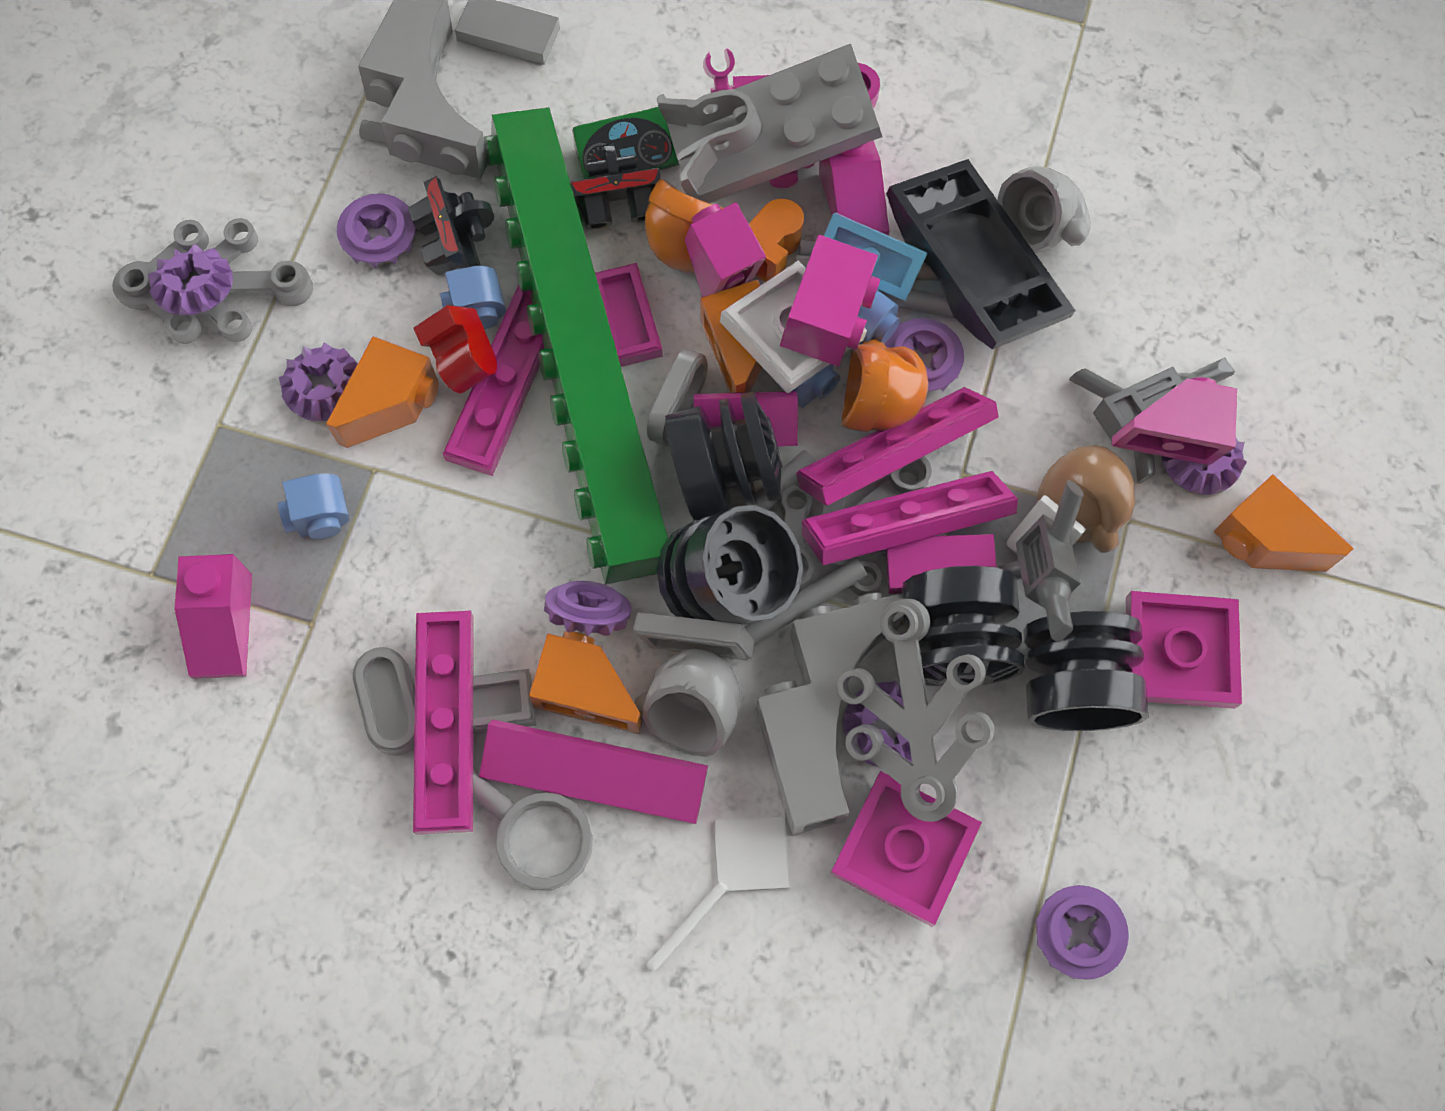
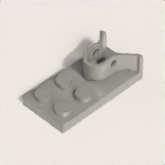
(770, 125)

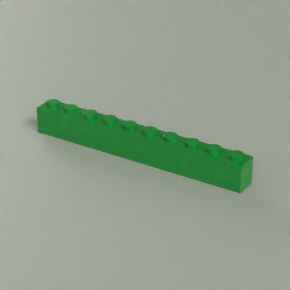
(578, 347)

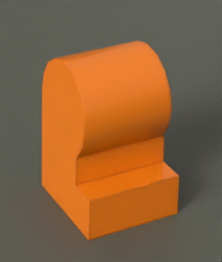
(779, 234)

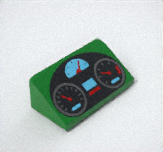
(635, 133)

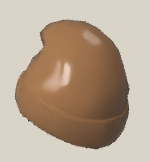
(1106, 490)

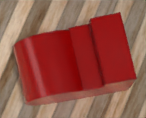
(459, 347)

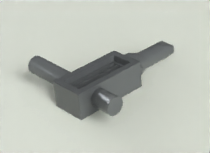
(1122, 404)
(1049, 564)

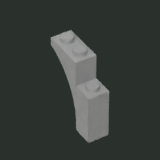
(402, 75)
(803, 719)

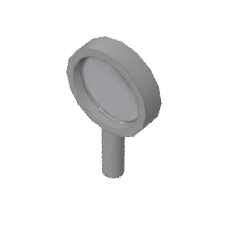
(540, 838)

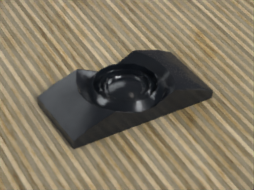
(977, 254)

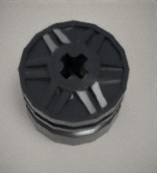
(724, 455)
(731, 567)
(968, 617)
(1086, 673)

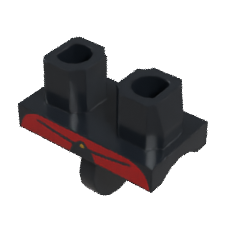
(596, 193)
(459, 225)

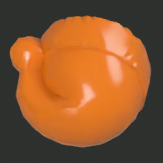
(668, 224)
(883, 387)

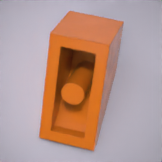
(734, 361)
(383, 393)
(1280, 532)
(582, 684)

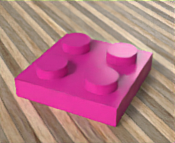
(1189, 648)
(903, 857)

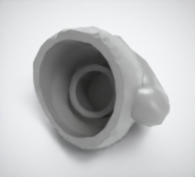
(1051, 201)
(692, 702)

